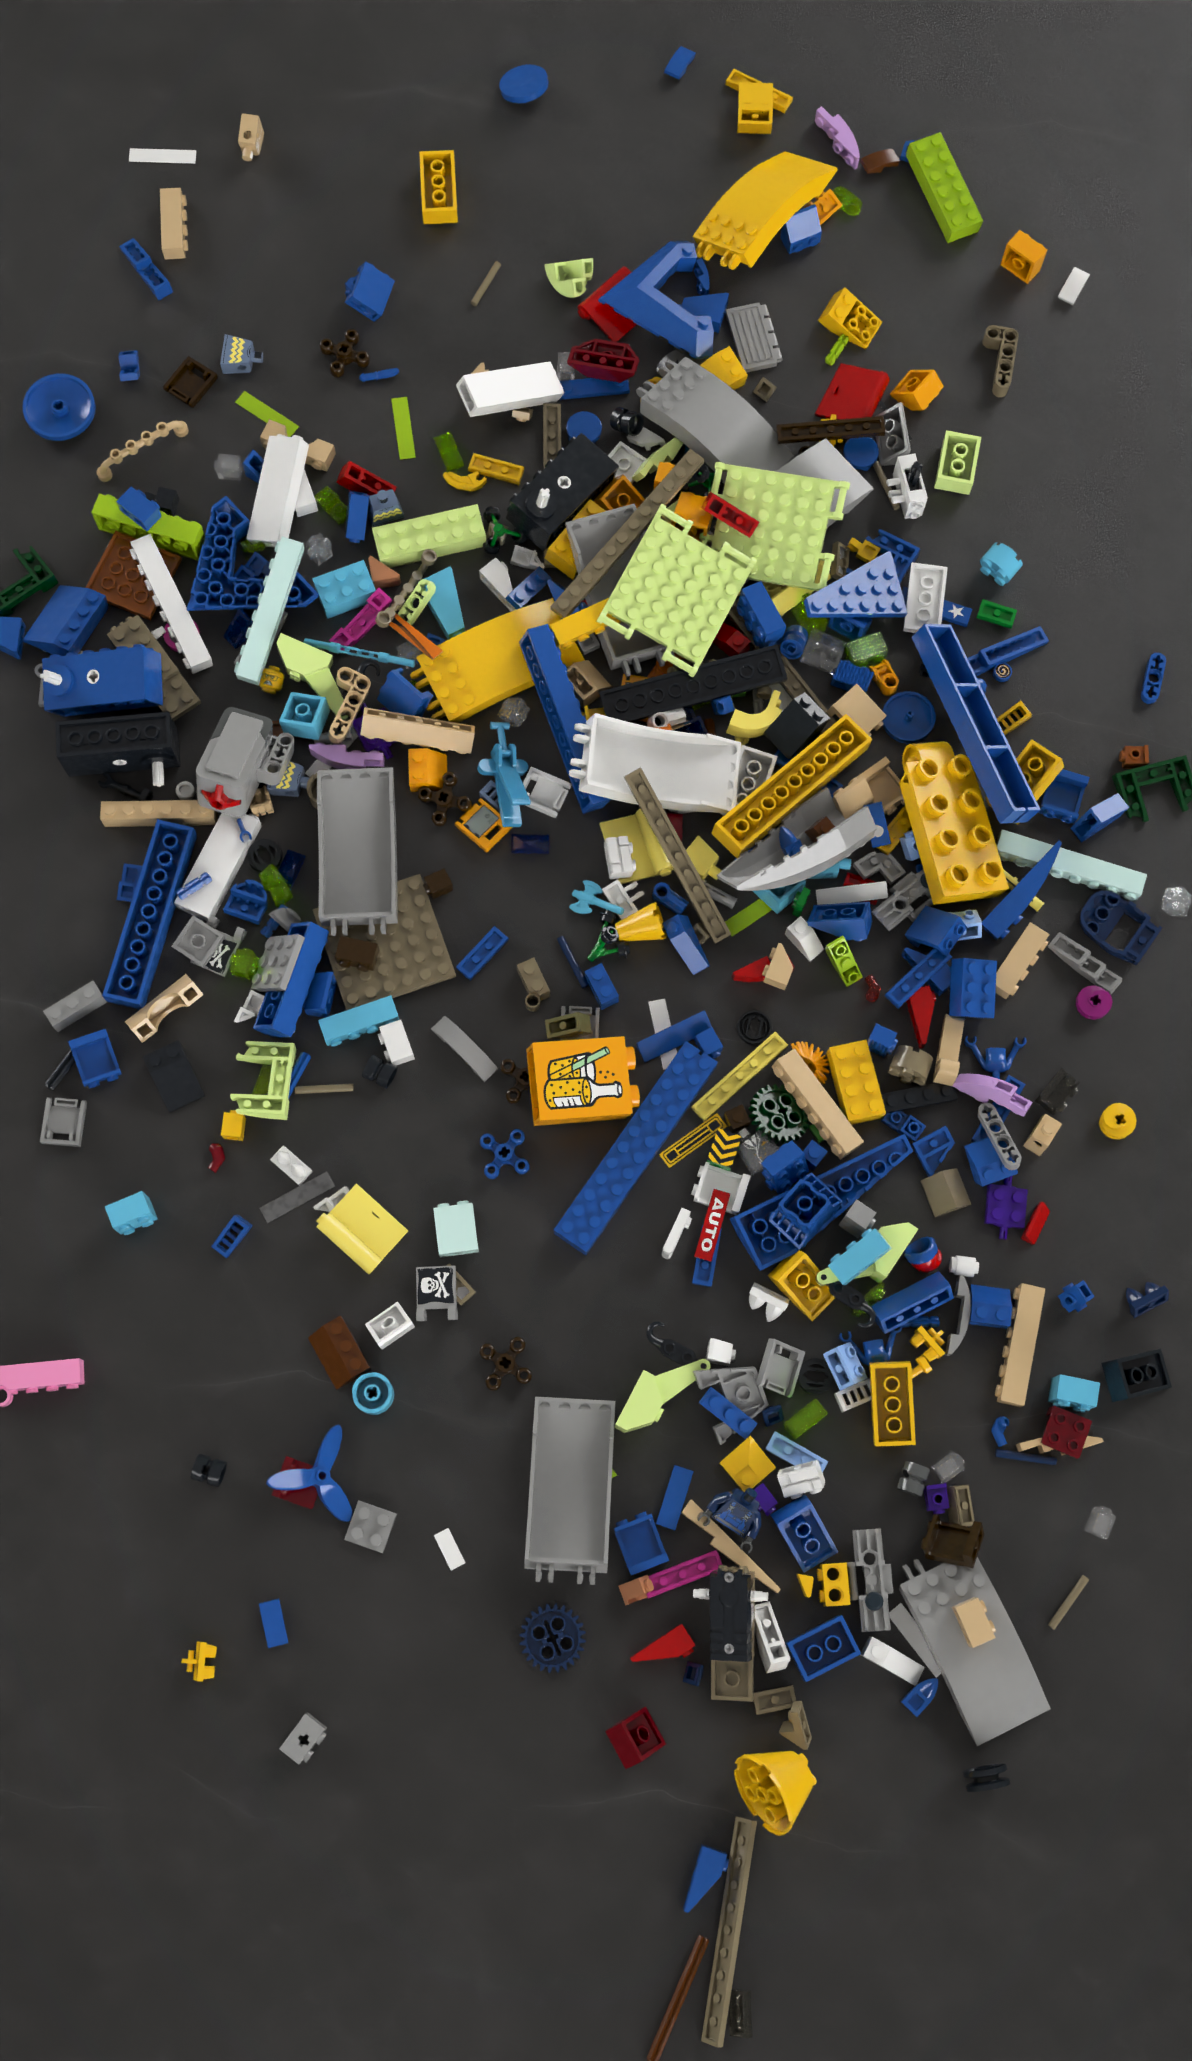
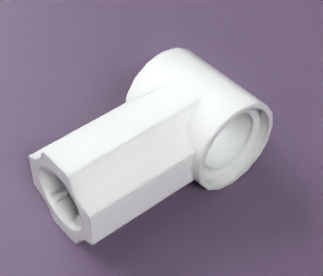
(670, 717)

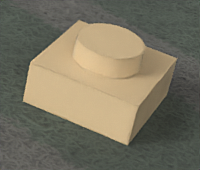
(522, 414)

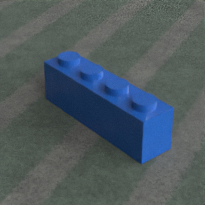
(912, 1302)

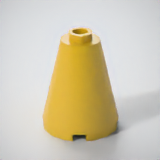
(642, 925)

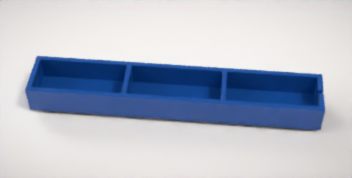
(975, 724)
(635, 1148)

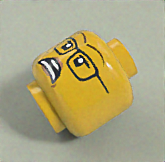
(271, 680)

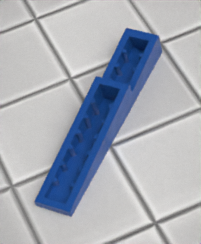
(1007, 650)

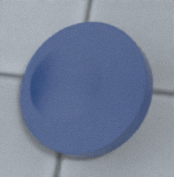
(524, 83)
(908, 717)

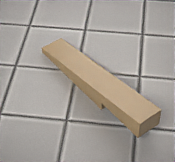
(726, 1545)

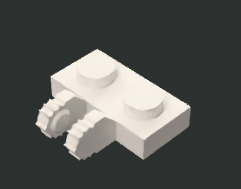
(618, 896)

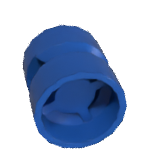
(794, 642)

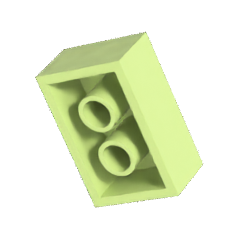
(957, 462)

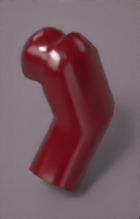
(218, 1156)

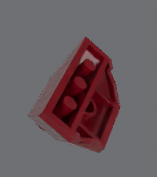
(604, 360)

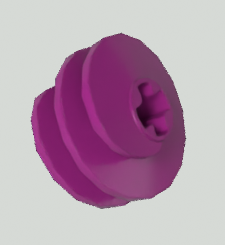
(1101, 998)

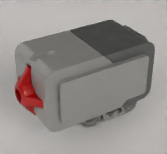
(239, 759)

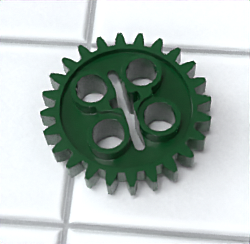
(778, 1114)

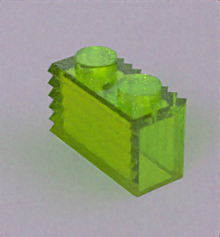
(866, 649)
(805, 1418)

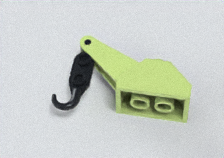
(314, 667)
(898, 1238)
(654, 1391)

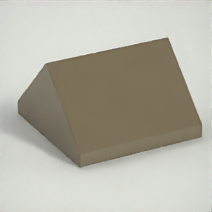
(945, 1192)

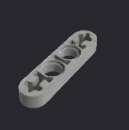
(1002, 1135)

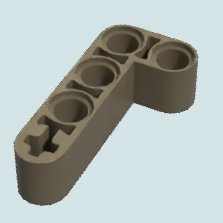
(999, 342)

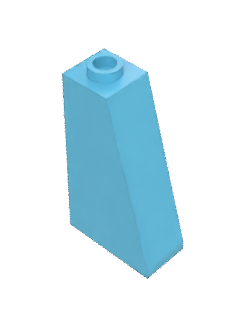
(446, 604)

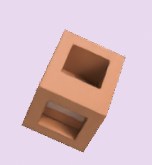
(636, 1589)

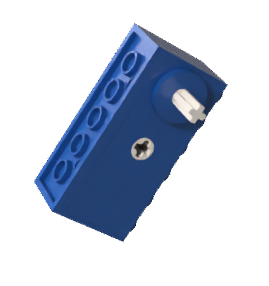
(102, 681)

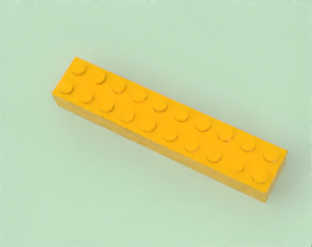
(791, 786)

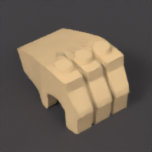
(261, 802)

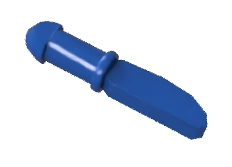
(379, 375)

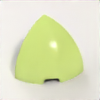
(570, 276)

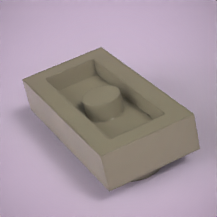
(774, 1699)

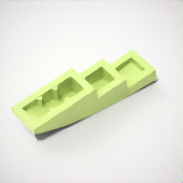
(663, 454)

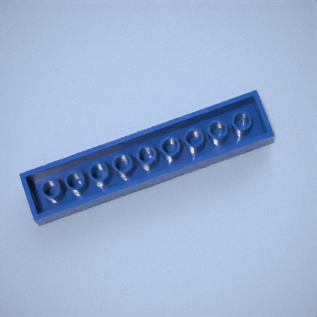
(558, 703)
(150, 915)

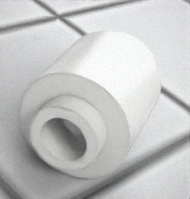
(963, 1266)

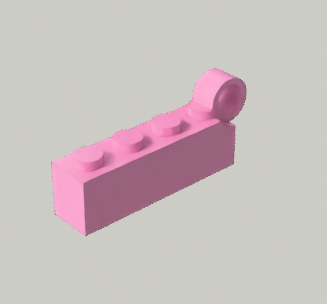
(40, 1375)

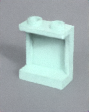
(455, 1229)

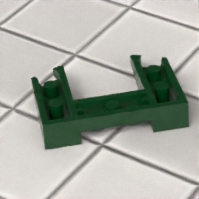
(38, 578)
(1174, 769)

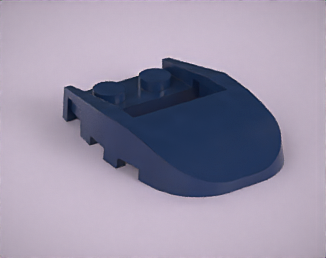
(1102, 915)

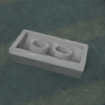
(896, 437)

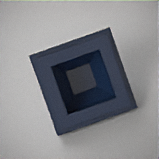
(772, 1415)
(693, 1673)

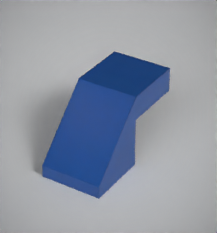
(129, 365)
(878, 816)

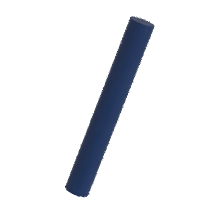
(572, 961)
(1025, 1456)

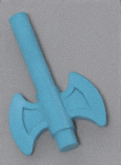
(588, 897)

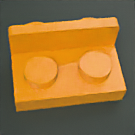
(826, 205)

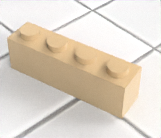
(172, 223)
(1019, 959)

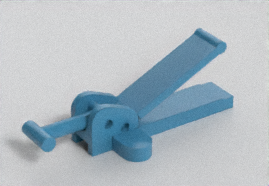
(507, 775)

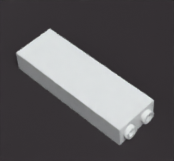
(509, 388)
(277, 489)
(221, 860)

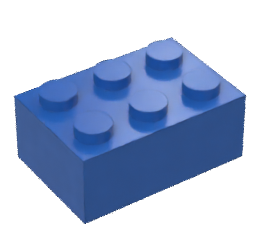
(760, 615)
(972, 988)
(822, 1648)

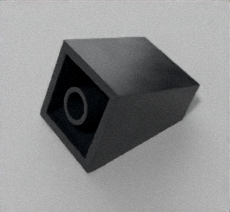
(797, 726)

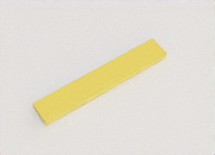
(739, 1076)

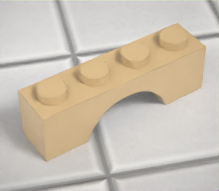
(319, 453)
(147, 1019)

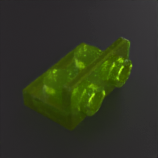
(808, 623)

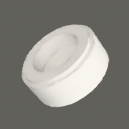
(185, 790)

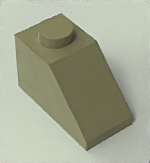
(568, 1026)

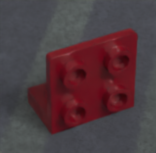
(1065, 1431)
(304, 1497)

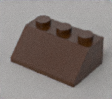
(339, 1352)

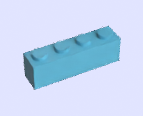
(358, 1020)

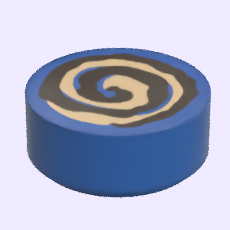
(1002, 672)

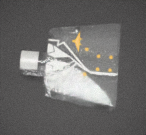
(755, 1150)

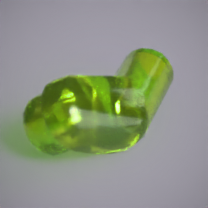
(247, 547)

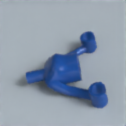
(995, 1057)
(873, 1350)

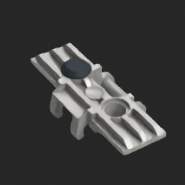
(905, 892)
(878, 1581)

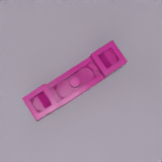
(363, 620)

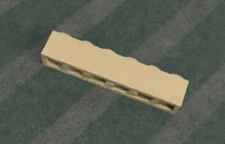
(417, 731)
(147, 812)
(817, 1104)
(1020, 1345)

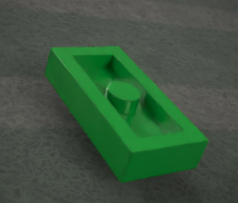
(996, 614)
(800, 901)

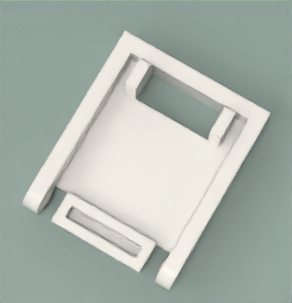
(547, 793)
(682, 1221)

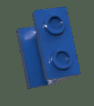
(370, 291)
(401, 696)
(1064, 796)
(936, 929)
(95, 1058)
(640, 1543)

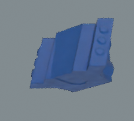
(805, 1210)

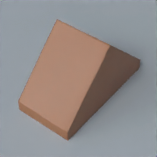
(382, 575)

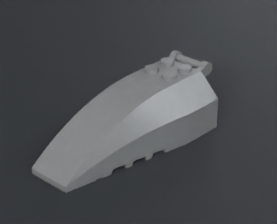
(769, 868)

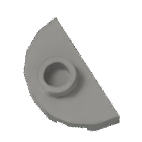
(285, 917)

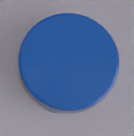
(584, 423)
(861, 452)

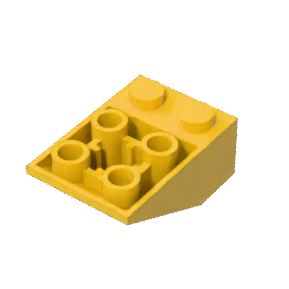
(755, 108)
(850, 317)

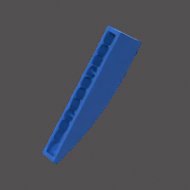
(1014, 904)

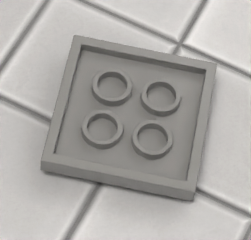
(277, 963)

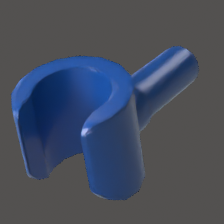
(243, 831)

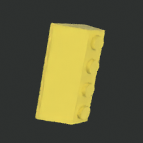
(788, 597)

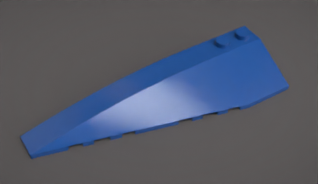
(847, 1181)

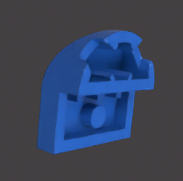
(247, 901)

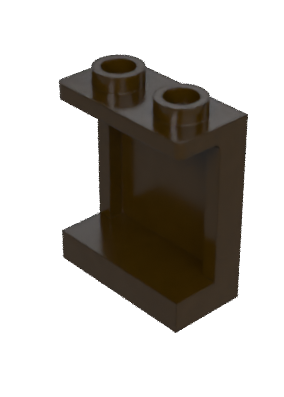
(952, 1542)

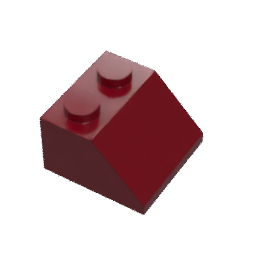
(635, 1738)

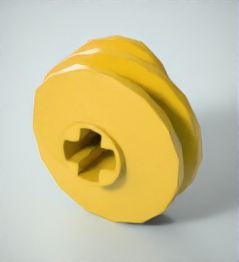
(1108, 1121)

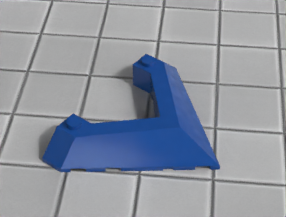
(642, 302)
(214, 581)

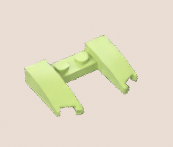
(282, 1059)

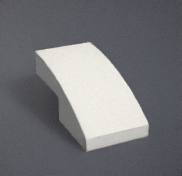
(1073, 286)

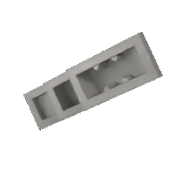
(1085, 964)

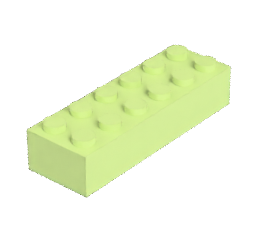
(441, 532)

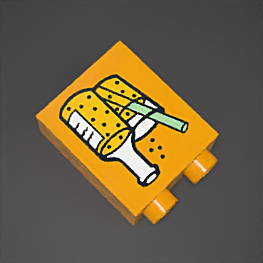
(581, 1080)

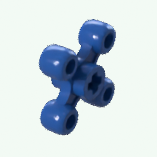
(511, 1158)

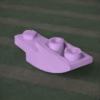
(843, 138)
(339, 757)
(987, 1087)

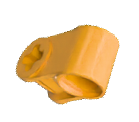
(884, 674)

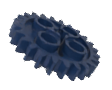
(570, 1629)

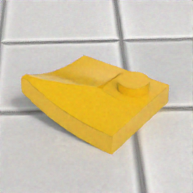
(747, 1464)

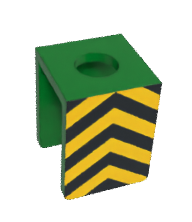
(723, 1149)

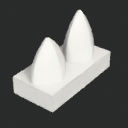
(291, 1165)
(775, 1305)

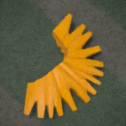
(813, 1059)

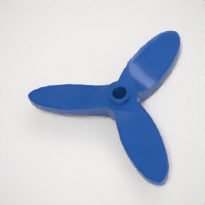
(319, 1477)

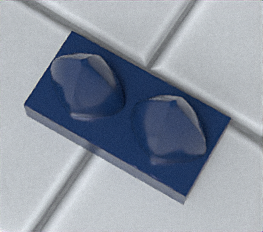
(1141, 1304)

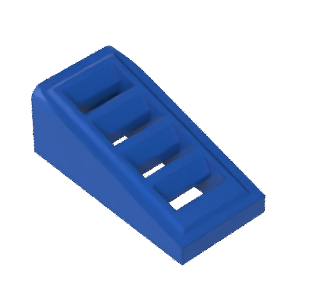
(237, 1239)

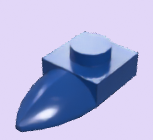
(789, 843)
(920, 1696)

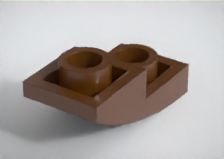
(878, 160)

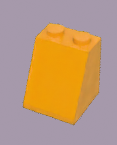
(690, 509)

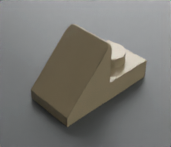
(797, 1727)

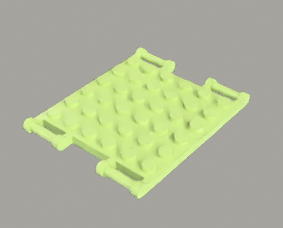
(791, 523)
(676, 590)

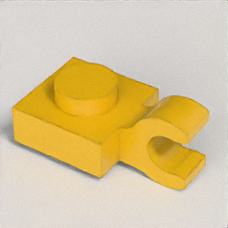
(865, 551)

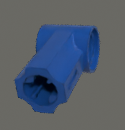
(670, 900)

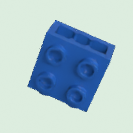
(784, 1167)

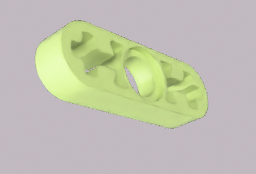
(412, 617)

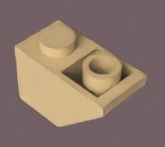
(780, 968)

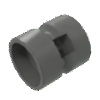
(913, 1478)

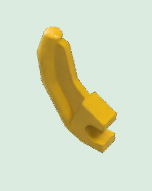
(466, 483)

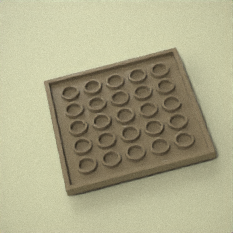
(408, 956)

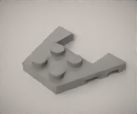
(739, 1388)

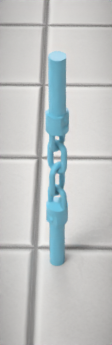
(382, 657)

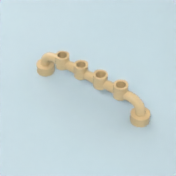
(180, 429)

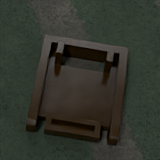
(187, 385)

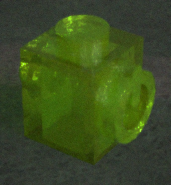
(244, 963)

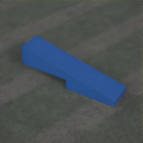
(146, 269)

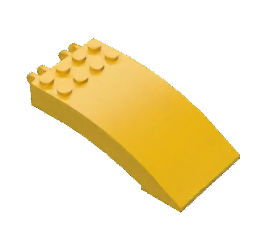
(758, 208)
(485, 663)

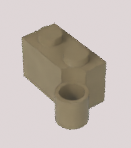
(533, 983)

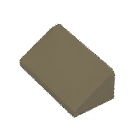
(960, 1505)

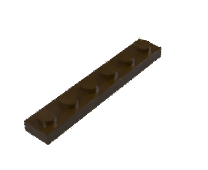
(830, 430)

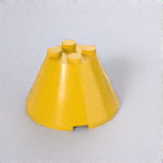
(774, 1787)

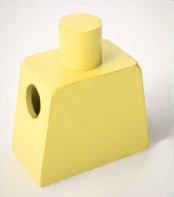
(703, 858)

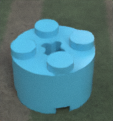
(1000, 563)
(361, 1395)

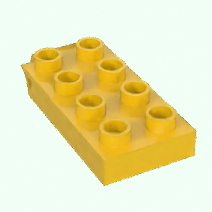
(950, 824)

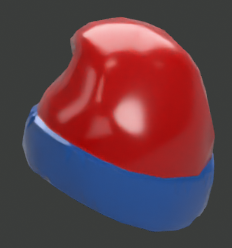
(923, 1254)

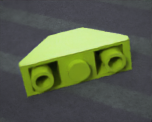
(843, 961)

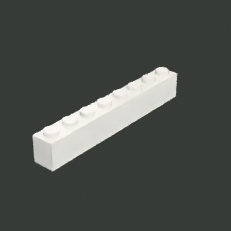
(171, 603)

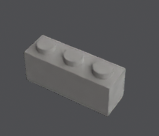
(75, 1006)
(858, 1219)

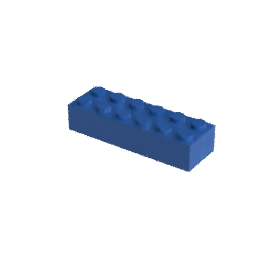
(282, 1008)

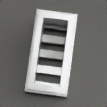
(841, 1401)

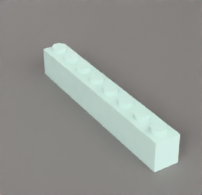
(270, 610)
(1072, 865)

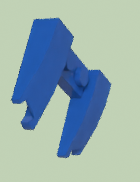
(902, 552)

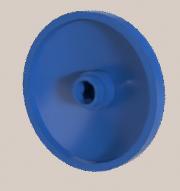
(59, 407)

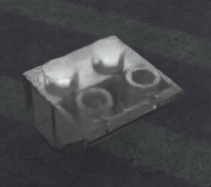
(823, 651)

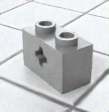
(307, 1726)

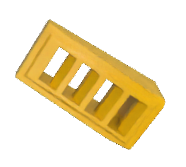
(1022, 708)

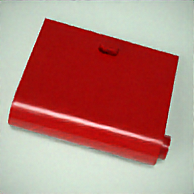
(609, 321)
(853, 393)

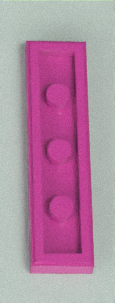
(684, 1573)

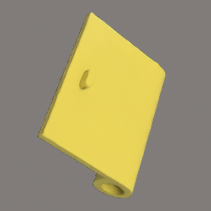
(646, 849)
(361, 1228)

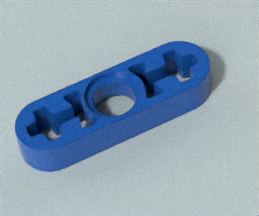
(1159, 672)

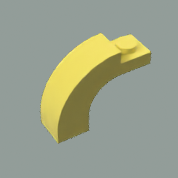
(754, 725)

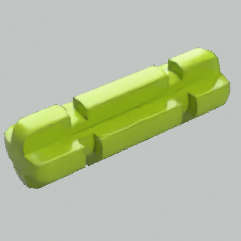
(836, 349)

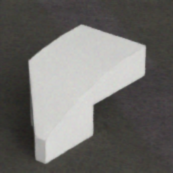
(646, 438)
(525, 558)
(251, 1007)
(329, 1203)

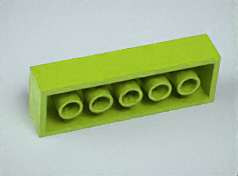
(944, 187)
(168, 532)

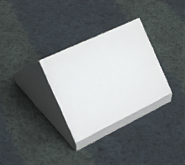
(389, 1325)

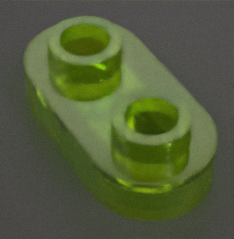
(847, 199)

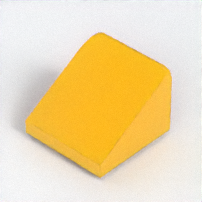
(806, 1584)

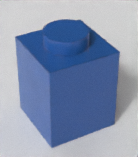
(709, 1043)
(814, 1154)

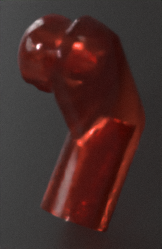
(874, 988)

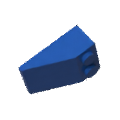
(844, 919)
(804, 1533)

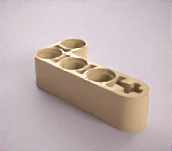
(346, 707)
(948, 1050)

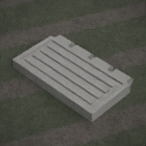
(754, 336)

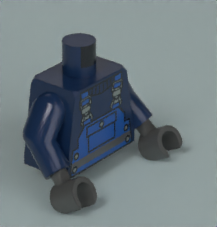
(737, 1512)

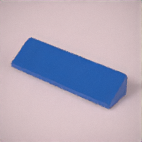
(673, 1036)

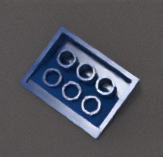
(67, 620)

